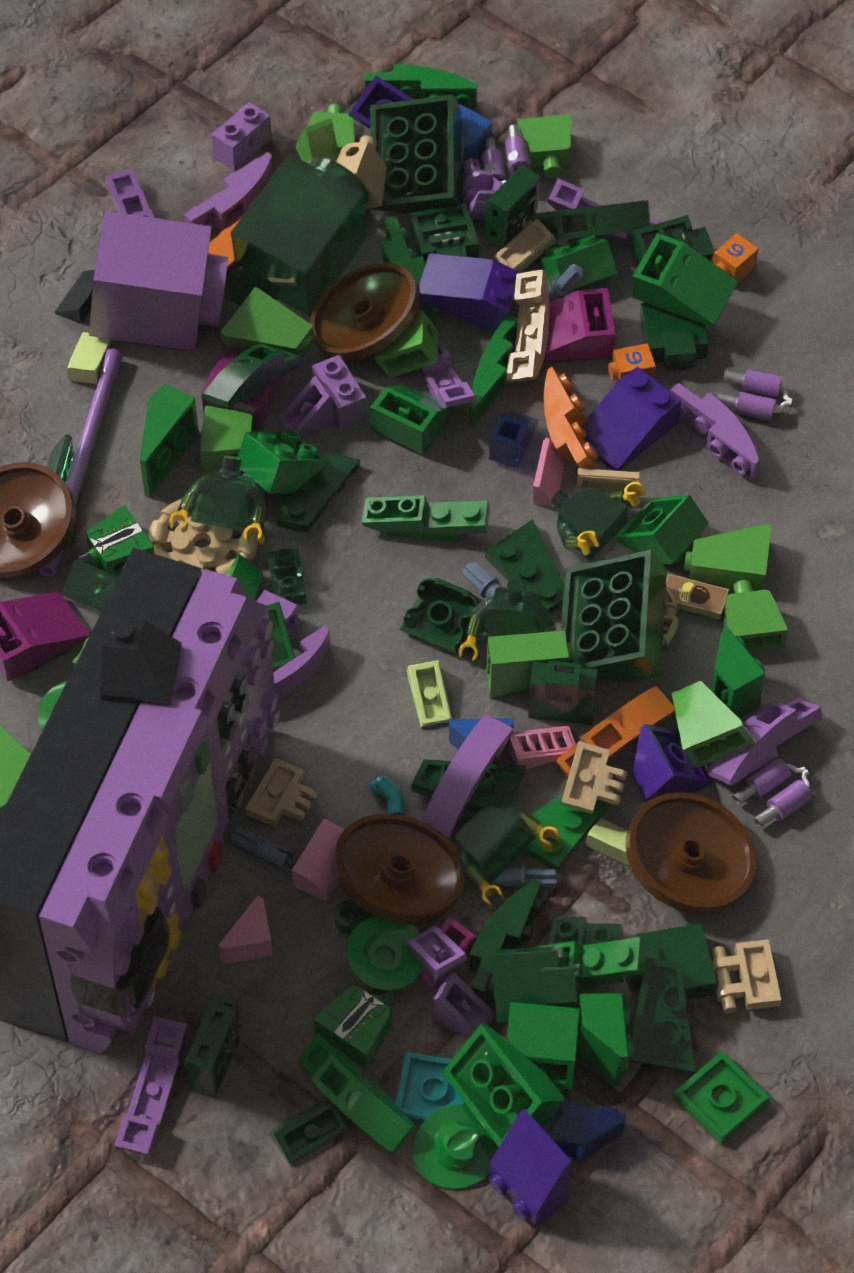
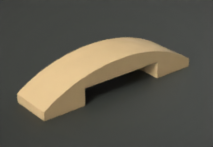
(532, 326)

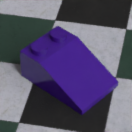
(469, 288)
(631, 419)
(531, 1171)

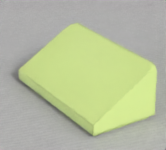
(608, 840)

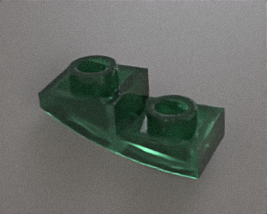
(287, 575)
(578, 929)

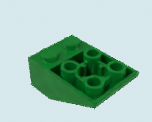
(682, 281)

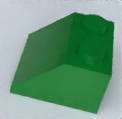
(664, 527)

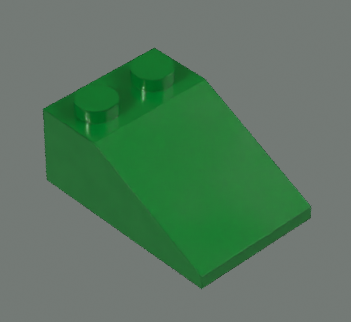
(167, 434)
(500, 1083)

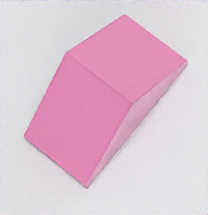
(248, 936)

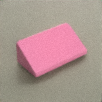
(548, 474)

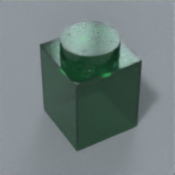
(303, 228)

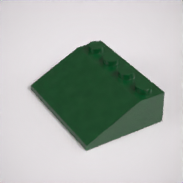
(421, 153)
(617, 615)

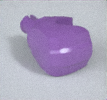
(478, 188)

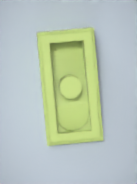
(88, 359)
(429, 693)

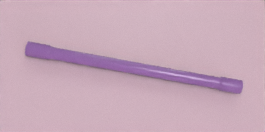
(108, 373)

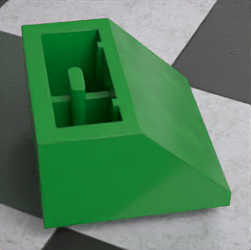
(589, 253)
(408, 417)
(279, 460)
(737, 675)
(603, 1035)
(546, 1038)

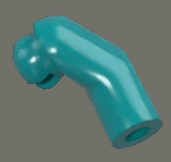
(385, 786)

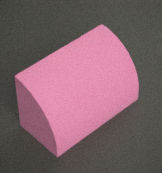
(315, 866)

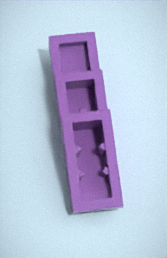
(127, 194)

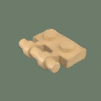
(756, 972)

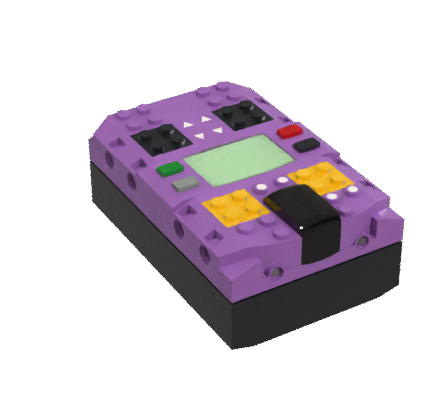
(129, 807)

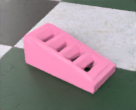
(531, 737)

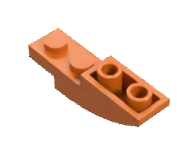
(565, 420)
(623, 726)

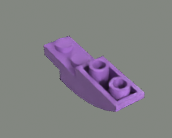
(238, 194)
(725, 433)
(769, 728)

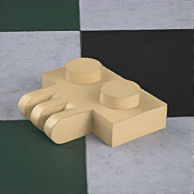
(591, 779)
(281, 795)

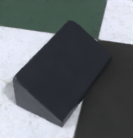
(79, 298)

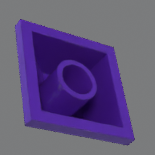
(376, 93)
(663, 765)

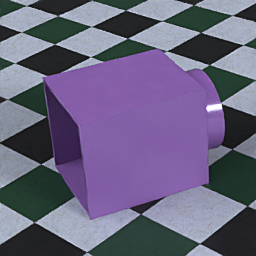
(155, 281)

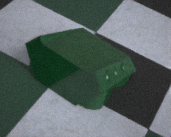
(440, 614)

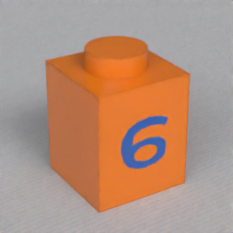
(736, 257)
(628, 358)

